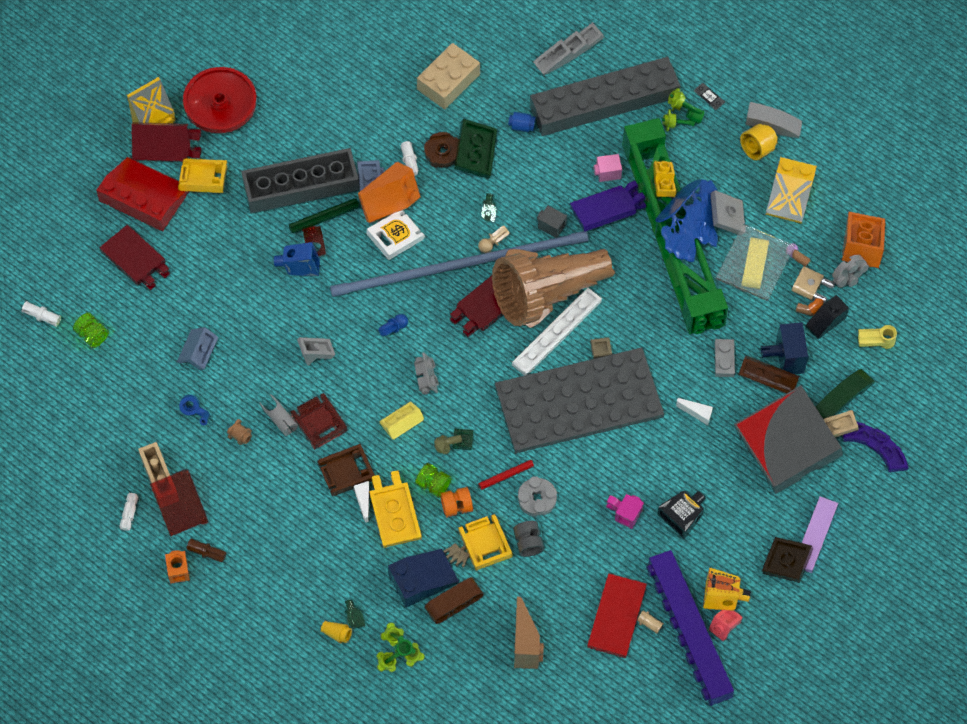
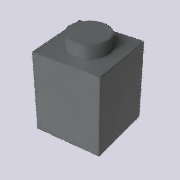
(551, 221)

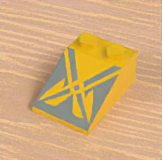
(151, 104)
(791, 190)

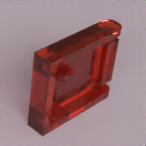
(316, 419)

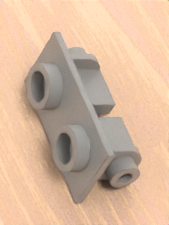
(425, 366)

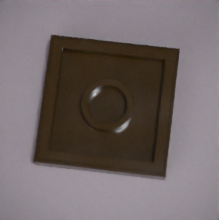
(787, 559)

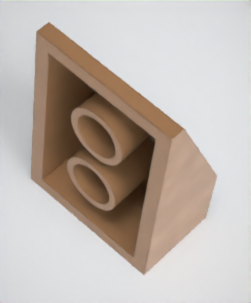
(527, 640)

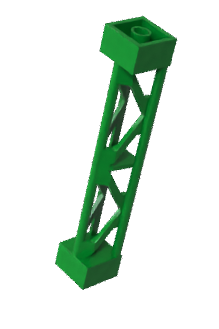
(708, 307)

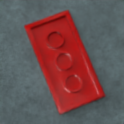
(617, 615)

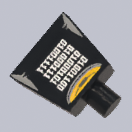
(682, 512)

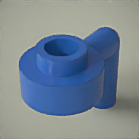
(191, 410)

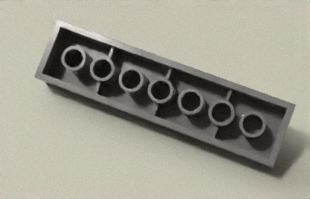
(603, 96)

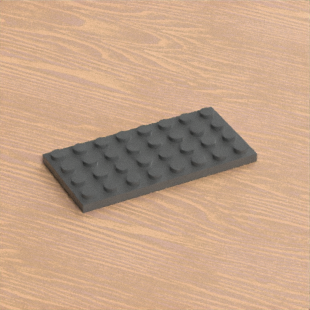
(579, 400)

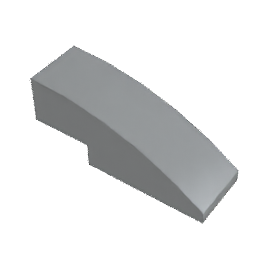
(779, 121)

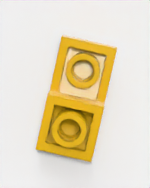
(664, 179)

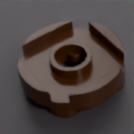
(432, 148)

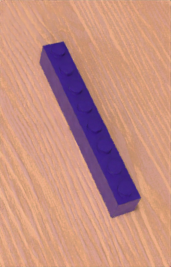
(690, 627)

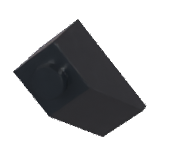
(827, 317)

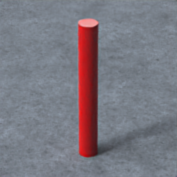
(506, 474)

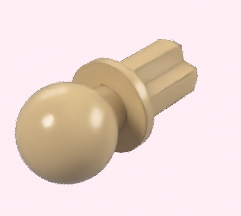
(486, 245)

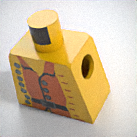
(723, 591)

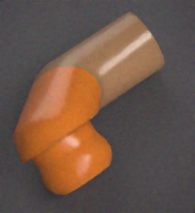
(810, 309)

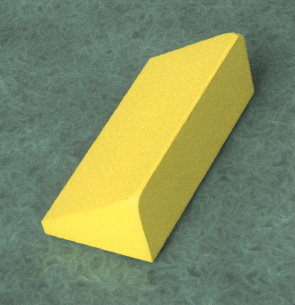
(402, 420)

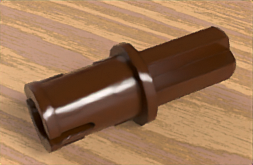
(206, 550)

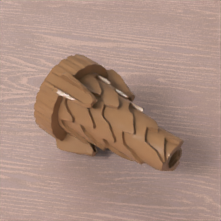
(530, 285)

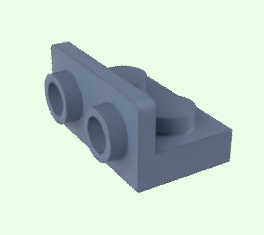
(368, 172)

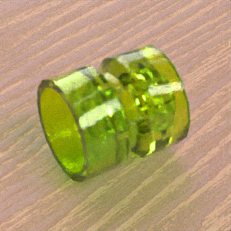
(88, 327)
(439, 482)

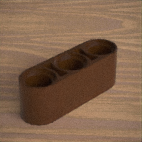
(454, 600)

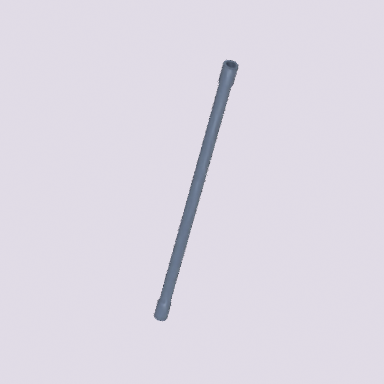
(345, 288)

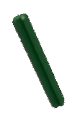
(323, 215)

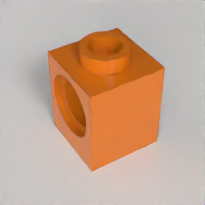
(177, 574)

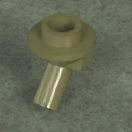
(442, 443)

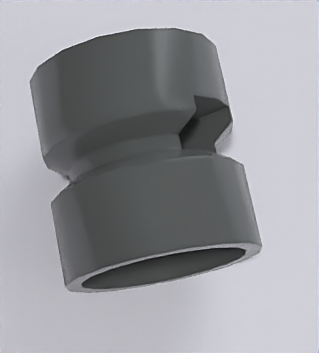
(529, 540)

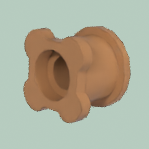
(239, 433)

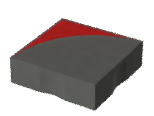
(788, 439)

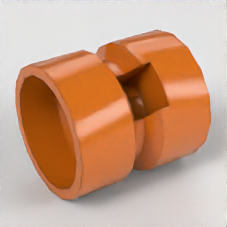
(450, 505)

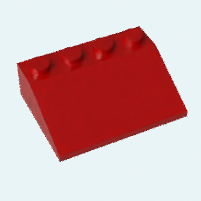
(141, 193)

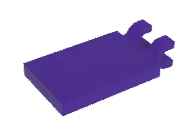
(608, 206)

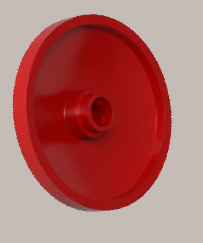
(219, 100)

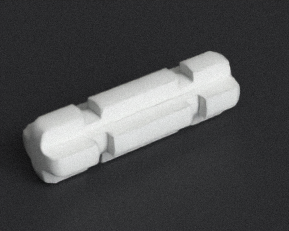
(128, 512)

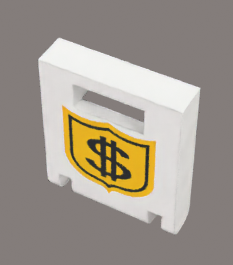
(398, 230)

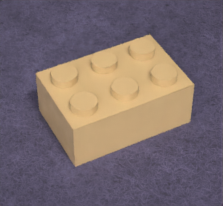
(448, 76)

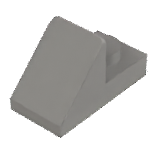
(315, 348)

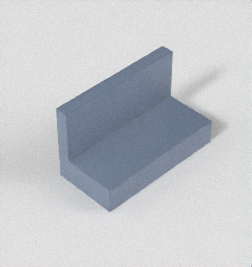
(198, 348)

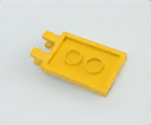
(394, 511)

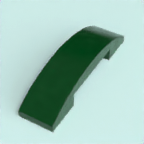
(844, 393)

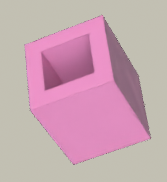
(608, 168)

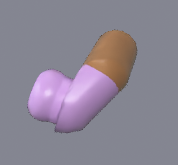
(799, 257)

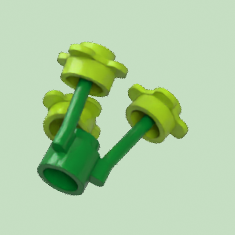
(677, 100)
(402, 648)

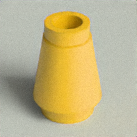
(337, 631)

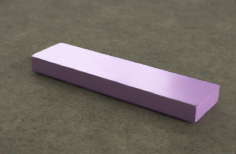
(818, 528)

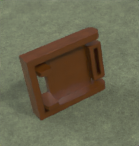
(342, 472)

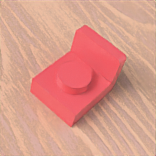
(724, 623)

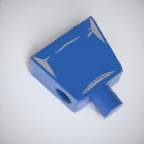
(299, 260)

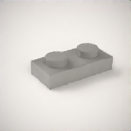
(724, 358)

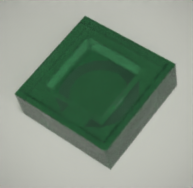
(467, 439)

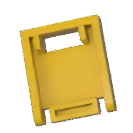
(199, 175)
(483, 540)

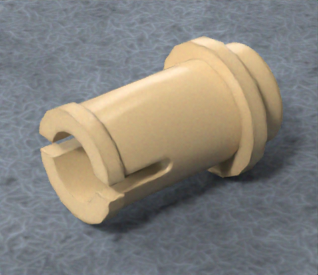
(649, 621)

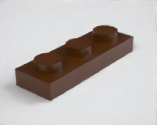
(768, 375)

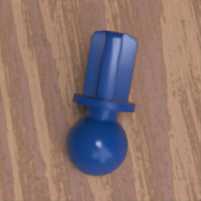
(393, 325)

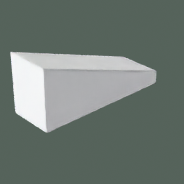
(697, 410)
(362, 495)

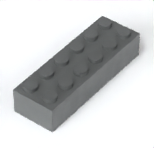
(300, 180)

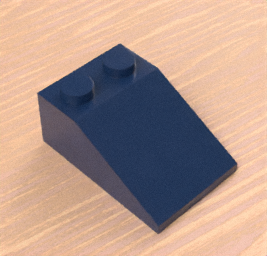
(421, 576)

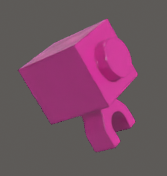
(626, 511)

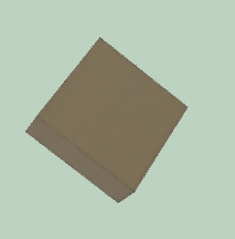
(600, 347)

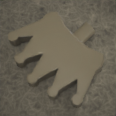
(457, 554)

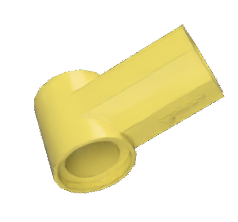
(876, 337)

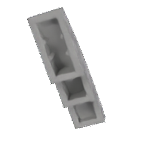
(569, 49)

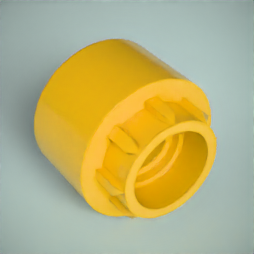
(758, 141)

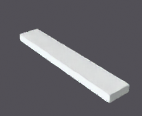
(557, 331)

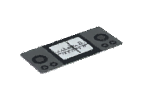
(709, 96)

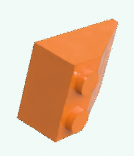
(389, 192)
(864, 237)

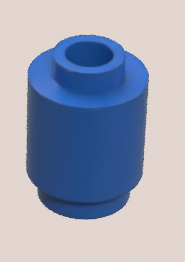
(522, 122)

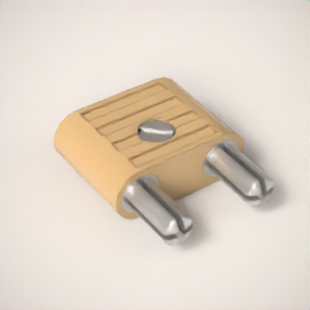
(809, 283)

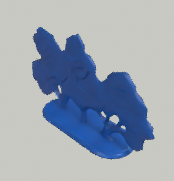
(696, 223)

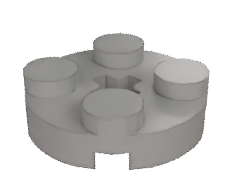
(849, 272)
(537, 486)

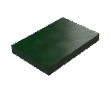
(475, 148)

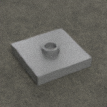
(727, 212)

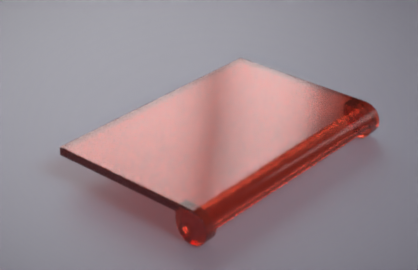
(179, 502)

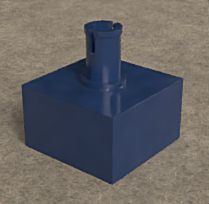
(789, 348)

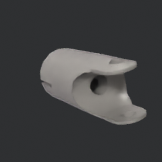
(281, 418)

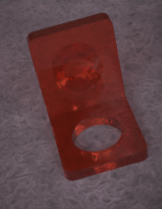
(314, 234)

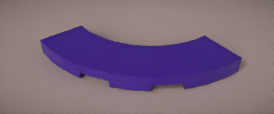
(880, 443)

